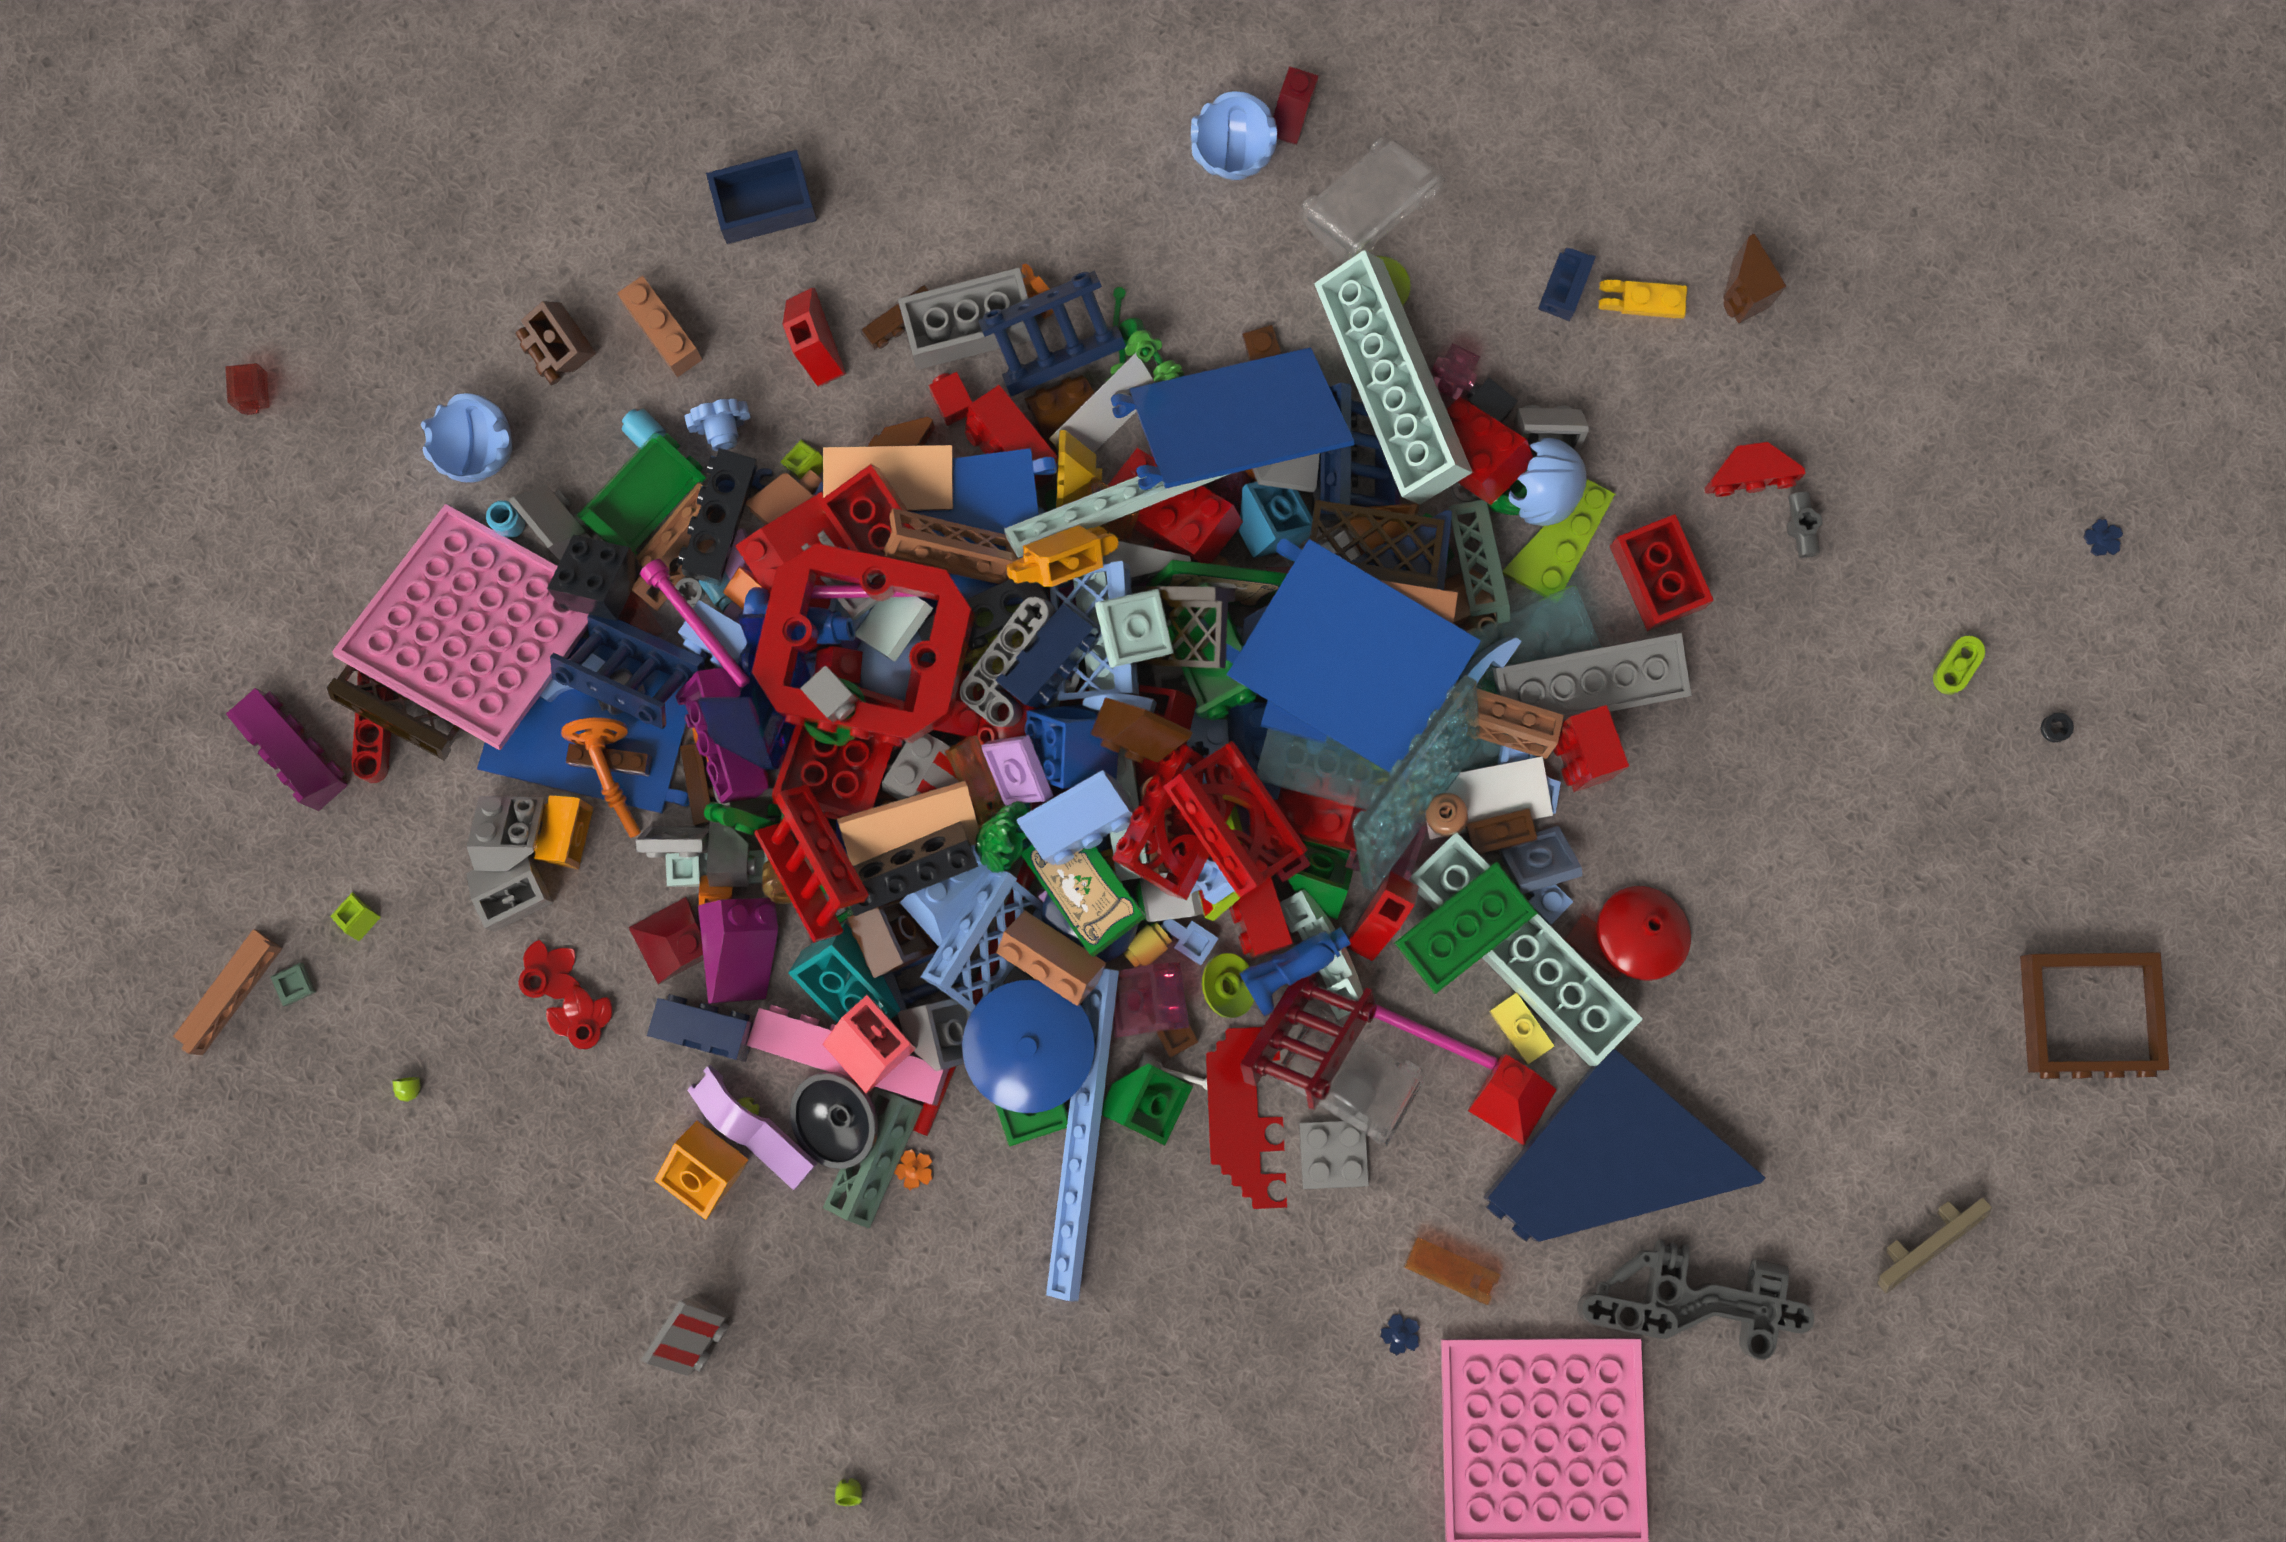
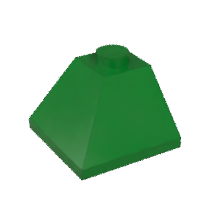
(1326, 877)
(1147, 1102)

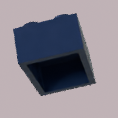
(761, 197)

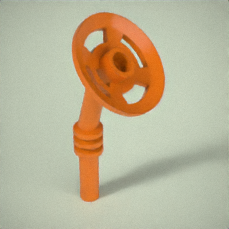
(595, 742)

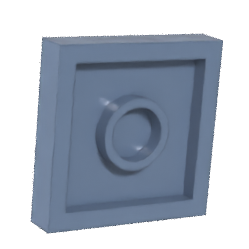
(1542, 861)

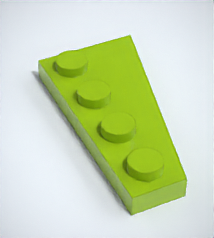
(1556, 549)

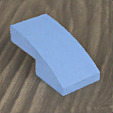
(1495, 654)
(1096, 702)

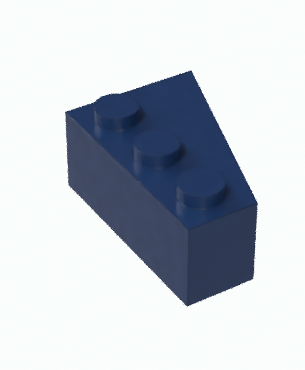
(1051, 658)
(1249, 737)
(701, 1027)

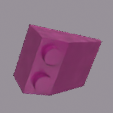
(738, 948)

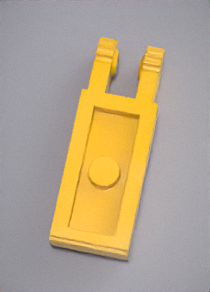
(1645, 298)

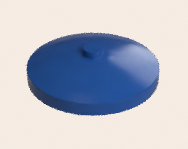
(1028, 1047)

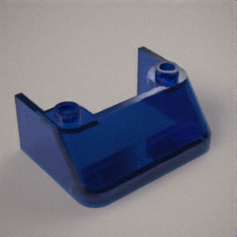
(749, 722)

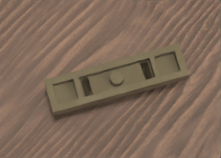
(1956, 1226)

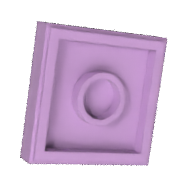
(1016, 770)

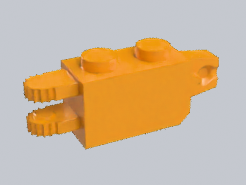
(1063, 556)

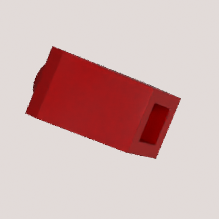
(812, 338)
(1754, 468)

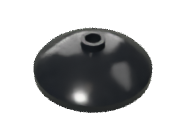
(823, 1127)

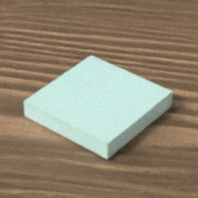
(893, 624)
(1134, 628)

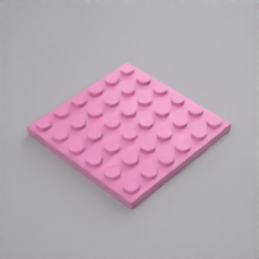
(465, 628)
(1544, 1440)

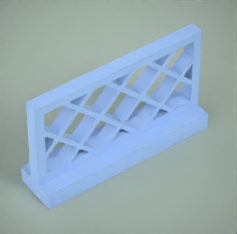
(1125, 675)
(970, 930)

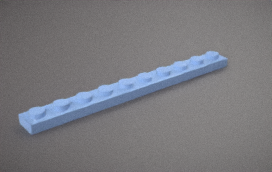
(1081, 1150)

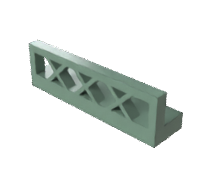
(1490, 560)
(876, 1170)

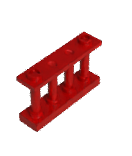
(825, 855)

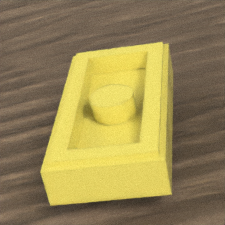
(1521, 1028)

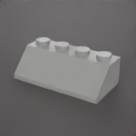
(945, 321)

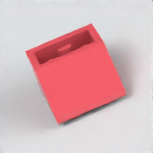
(868, 1044)

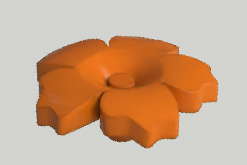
(914, 1169)

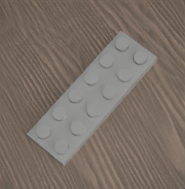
(1608, 675)

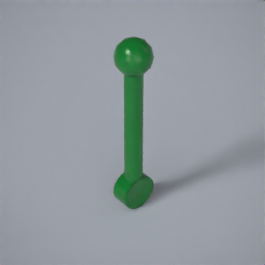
(1119, 294)

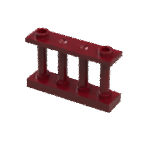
(1289, 1013)

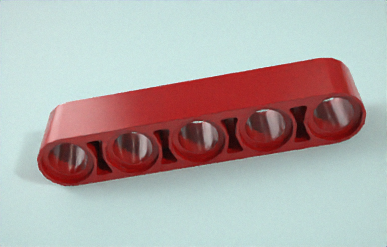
(377, 750)

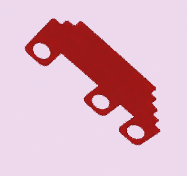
(1234, 1123)

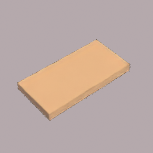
(917, 473)
(906, 820)

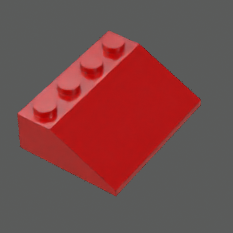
(783, 540)
(840, 777)

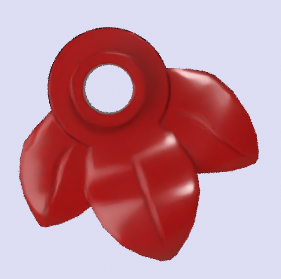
(551, 967)
(580, 1012)

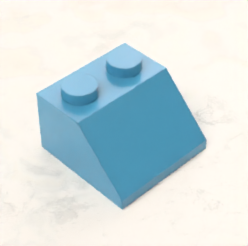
(1271, 516)

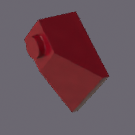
(670, 940)

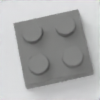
(681, 839)
(1332, 1155)

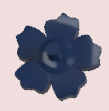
(2103, 538)
(1400, 1334)

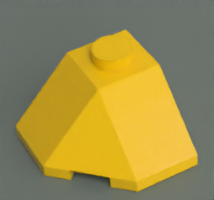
(1075, 469)

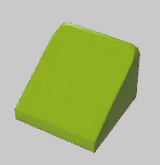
(802, 459)
(355, 917)

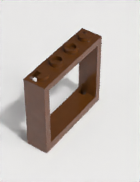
(2036, 1024)

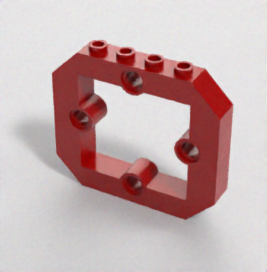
(789, 609)

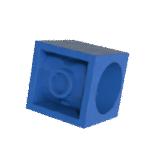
(1065, 744)

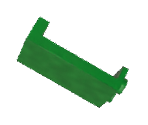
(642, 492)
(1211, 686)

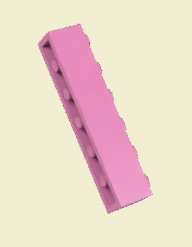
(804, 1040)

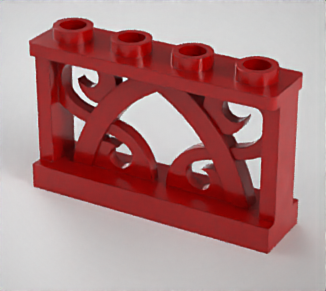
(1242, 786)
(1149, 826)

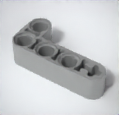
(1002, 647)

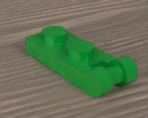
(730, 816)

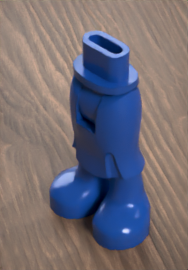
(830, 625)
(1287, 968)

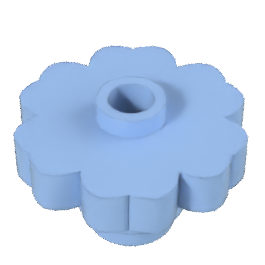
(718, 421)

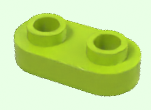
(1959, 667)

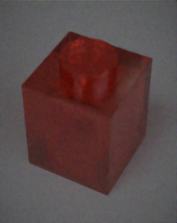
(247, 388)

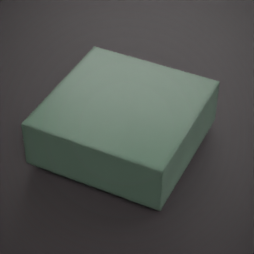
(293, 984)

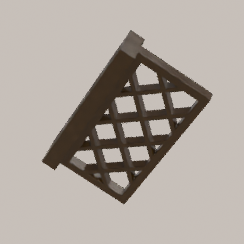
(1378, 571)
(1193, 597)
(389, 717)

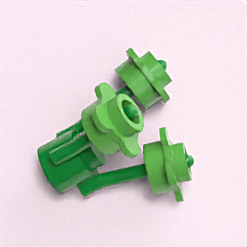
(1145, 346)

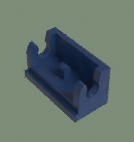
(1566, 283)

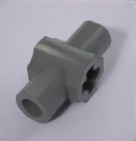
(1805, 538)

